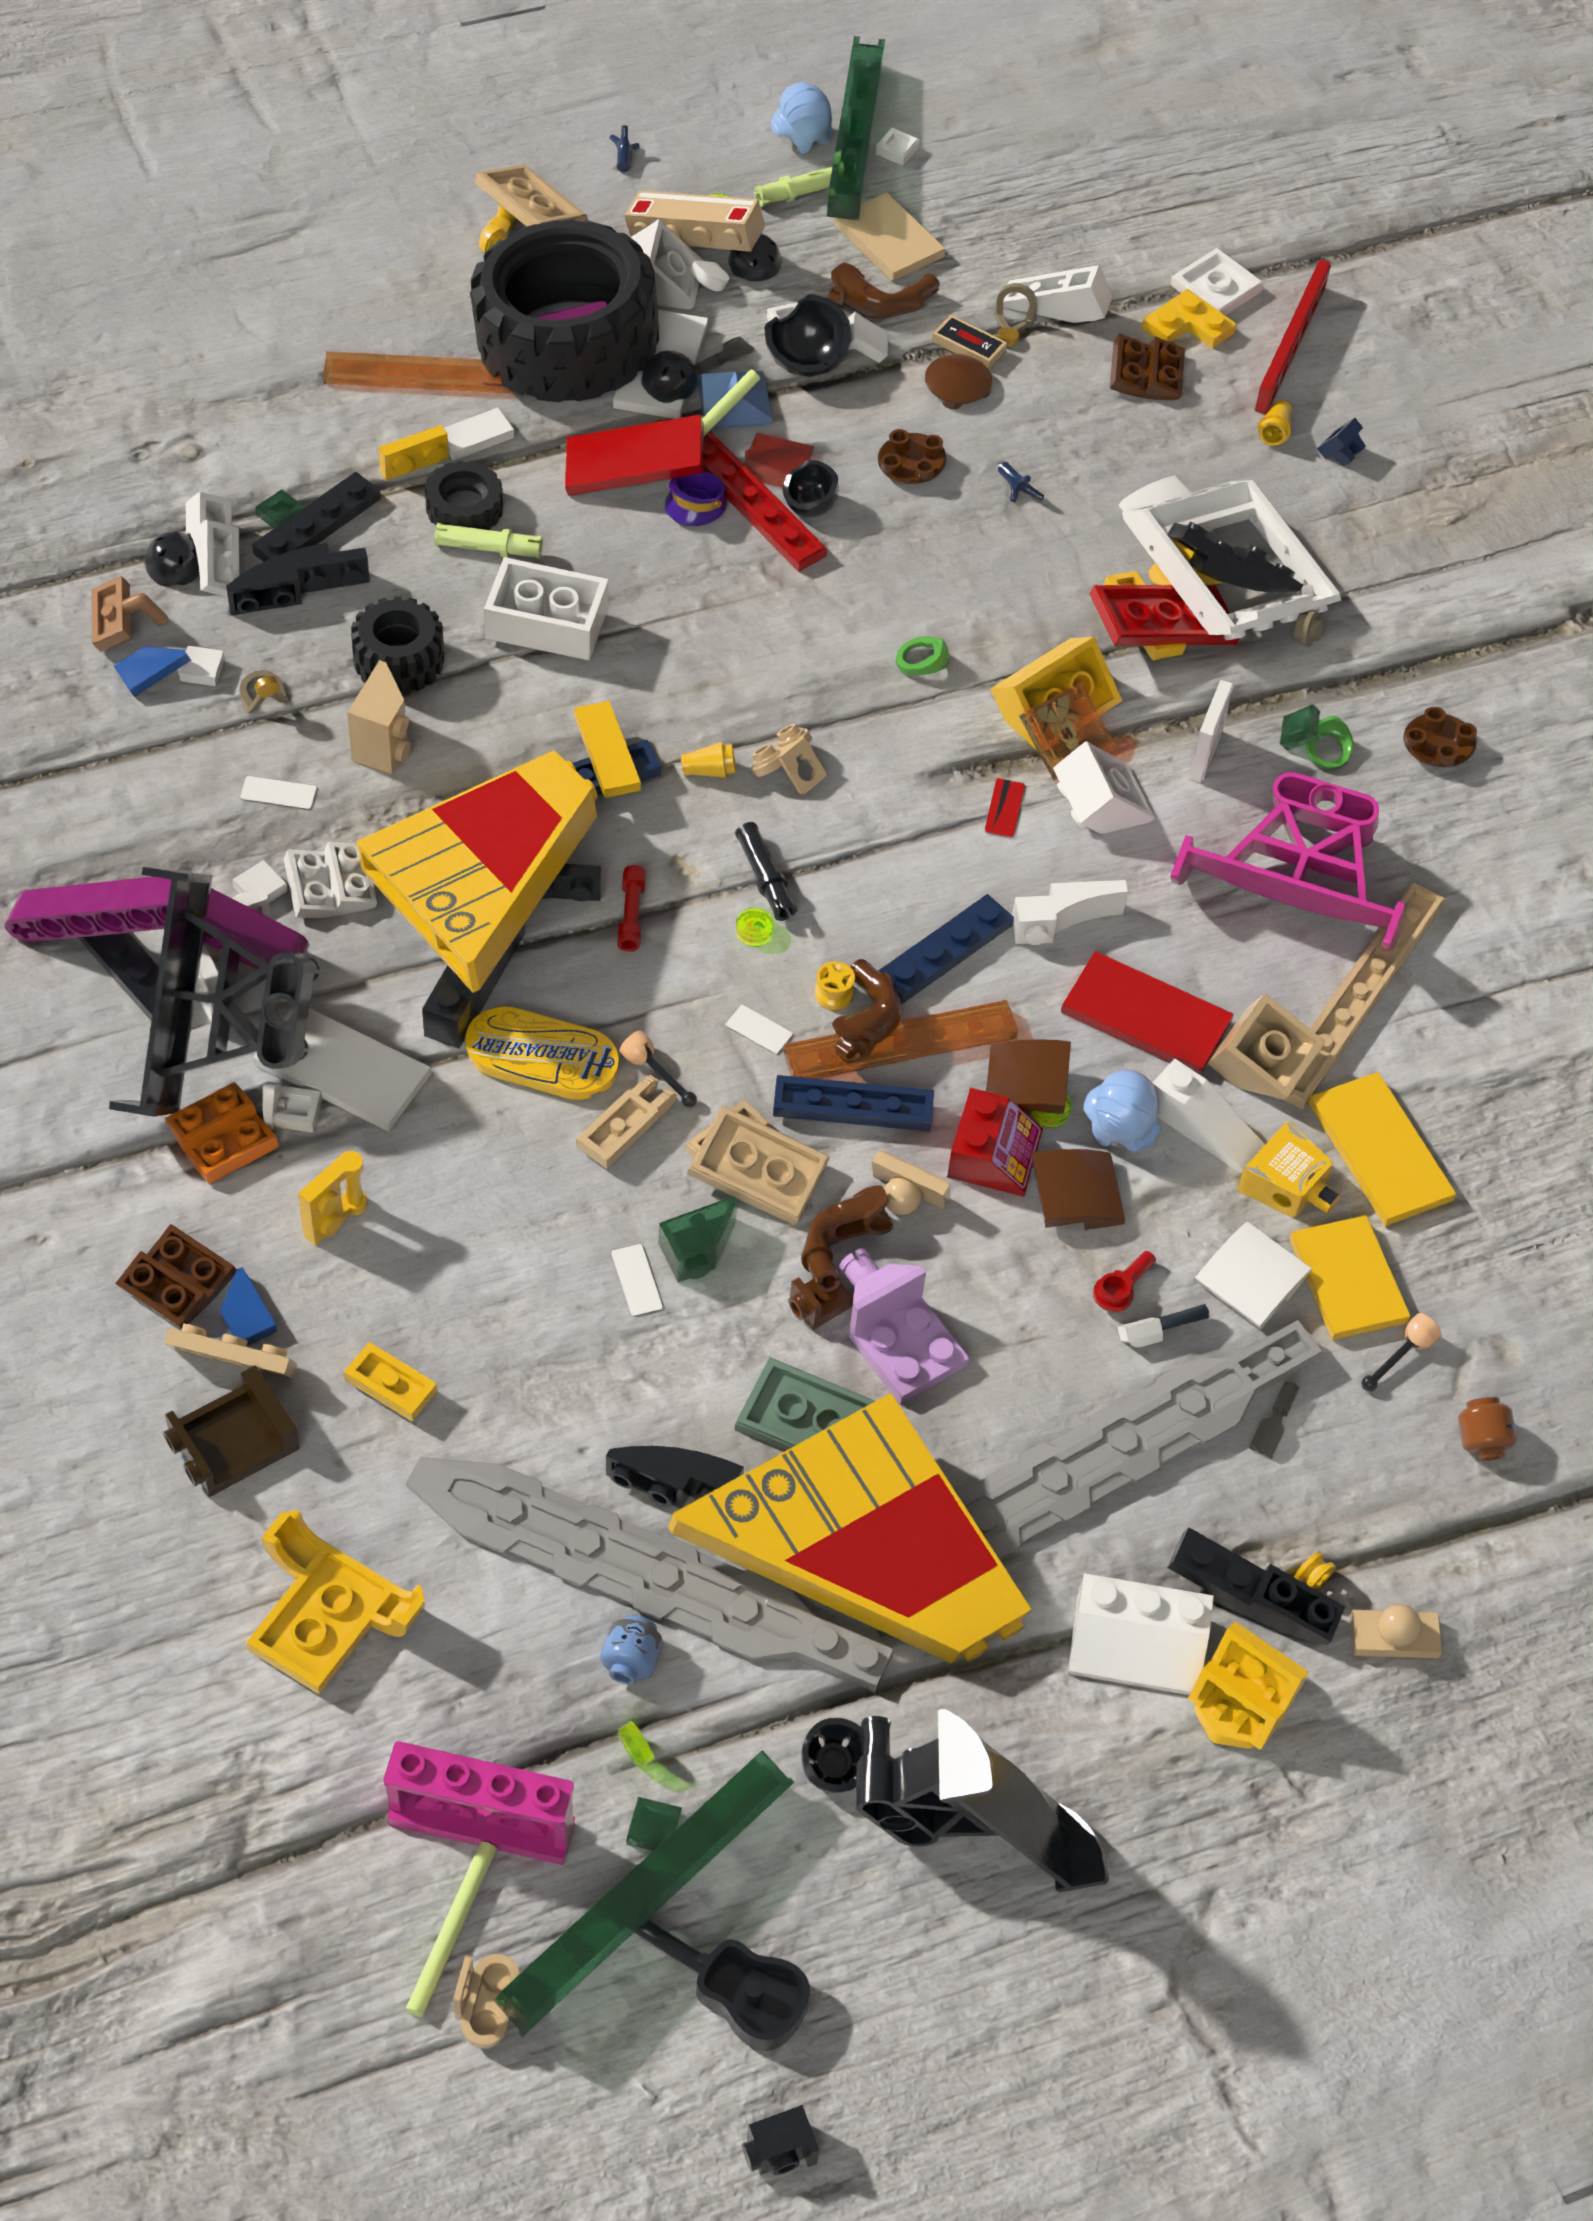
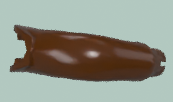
(863, 297)
(875, 1023)
(842, 1221)

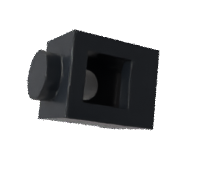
(780, 2143)

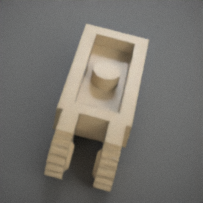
(624, 1122)

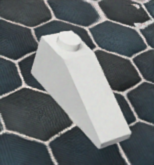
(1065, 295)
(1204, 1116)

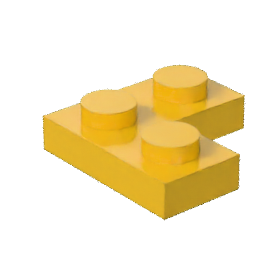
(1189, 314)

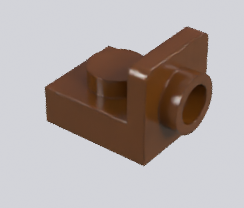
(816, 1306)

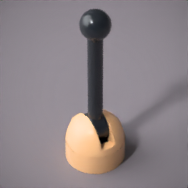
(640, 1050)
(1419, 1333)

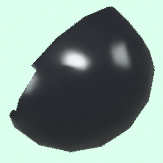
(810, 337)

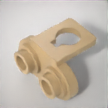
(791, 744)
(481, 2018)

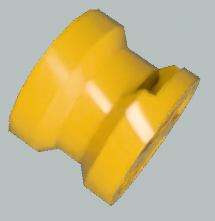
(842, 980)

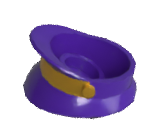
(696, 499)

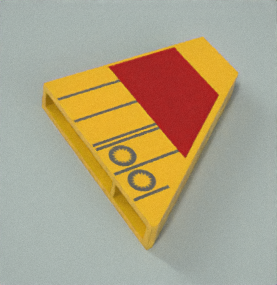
(482, 860)
(868, 1531)

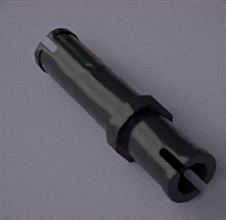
(770, 881)

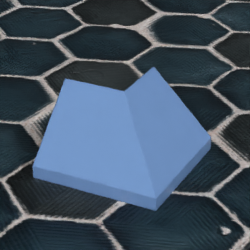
(751, 408)

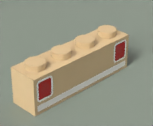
(699, 219)

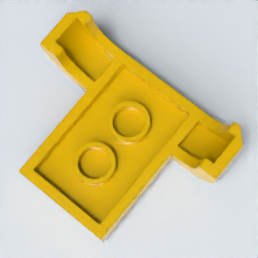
(325, 1606)

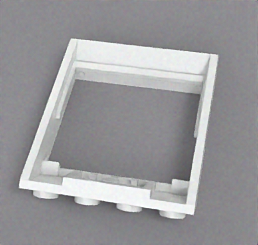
(1214, 509)

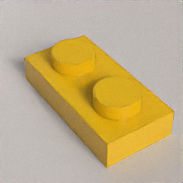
(413, 452)
(390, 1381)

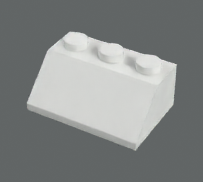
(1139, 1634)

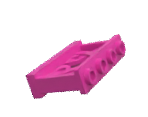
(479, 1802)

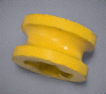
(1315, 1571)

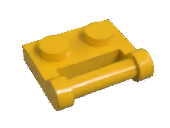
(321, 1200)

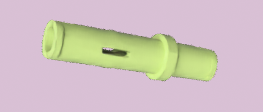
(790, 188)
(488, 540)

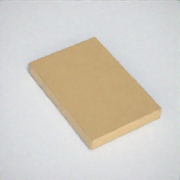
(527, 195)
(891, 237)
(758, 1165)

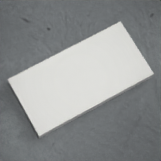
(676, 333)
(354, 1071)

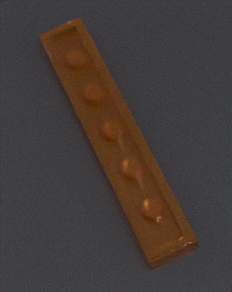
(410, 372)
(910, 1041)

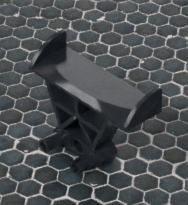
(286, 976)
(971, 1790)

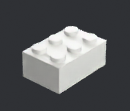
(546, 608)

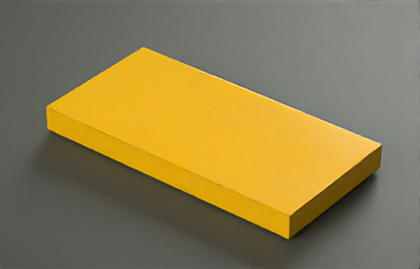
(1381, 1148)

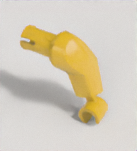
(496, 229)

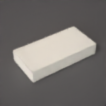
(478, 433)

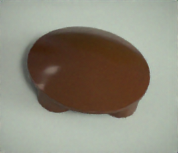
(958, 380)
(912, 457)
(1440, 738)

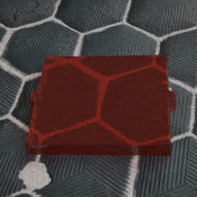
(775, 457)

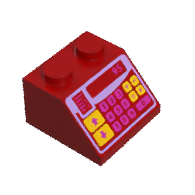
(994, 1143)

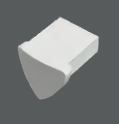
(868, 338)
(290, 1107)

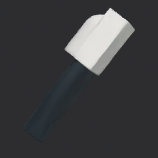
(1150, 1330)

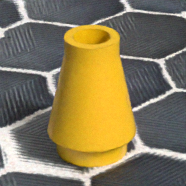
(1276, 424)
(710, 761)

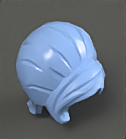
(803, 116)
(1124, 1110)

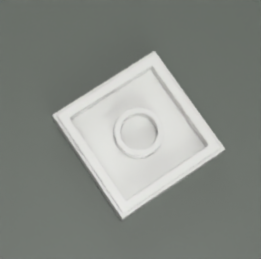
(1218, 281)
(1211, 731)

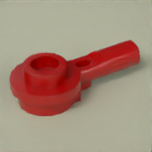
(1115, 1289)

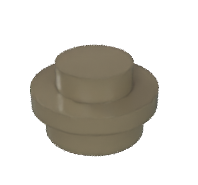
(1308, 628)

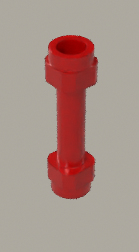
(633, 885)

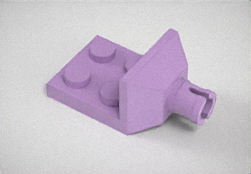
(898, 1328)

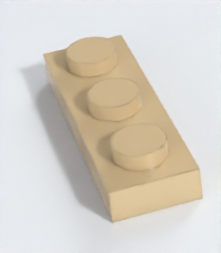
(231, 1350)

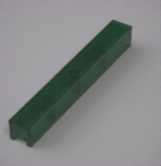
(855, 130)
(641, 1893)

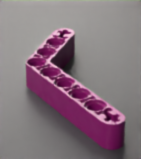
(137, 907)

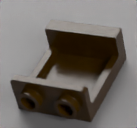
(233, 1435)

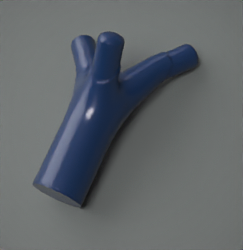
(624, 149)
(1018, 482)

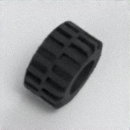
(399, 624)

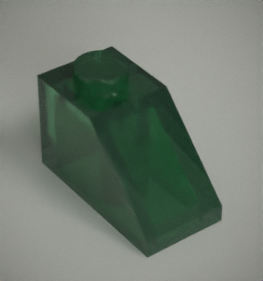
(697, 1238)

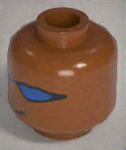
(1487, 1428)

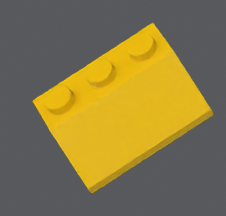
(1052, 674)

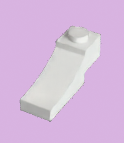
(215, 541)
(1068, 904)

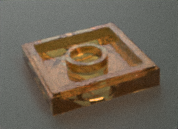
(1064, 725)

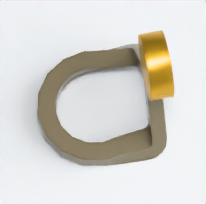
(1008, 333)
(267, 686)

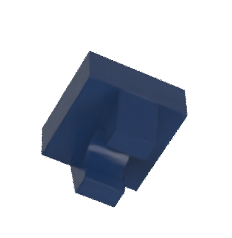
(1342, 442)

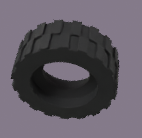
(464, 477)

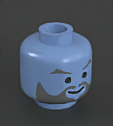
(631, 1649)

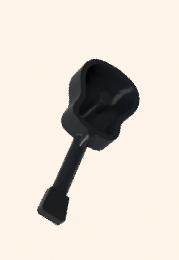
(755, 1993)

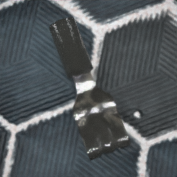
(732, 350)
(1271, 1429)

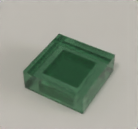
(278, 508)
(1300, 727)
(652, 1823)

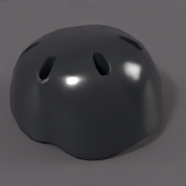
(743, 265)
(670, 385)
(811, 499)
(176, 549)
(833, 1760)

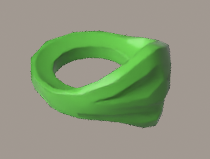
(932, 664)
(1336, 728)

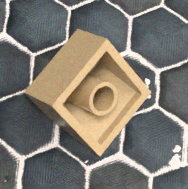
(379, 723)
(1266, 1050)

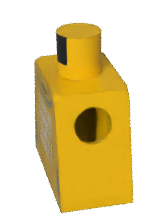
(1289, 1174)

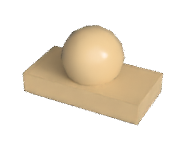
(908, 1184)
(1395, 1633)

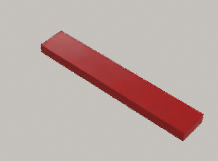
(1292, 337)
(761, 506)

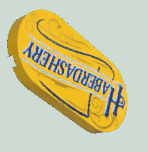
(541, 1052)

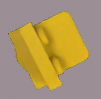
(1245, 1690)

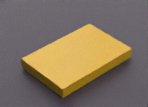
(1350, 1277)

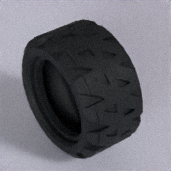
(557, 265)

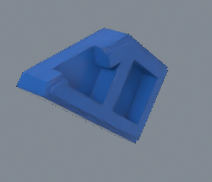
(149, 666)
(245, 1311)

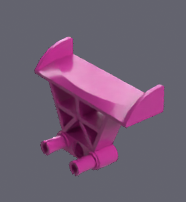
(1295, 800)

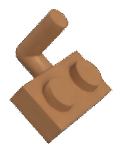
(113, 611)

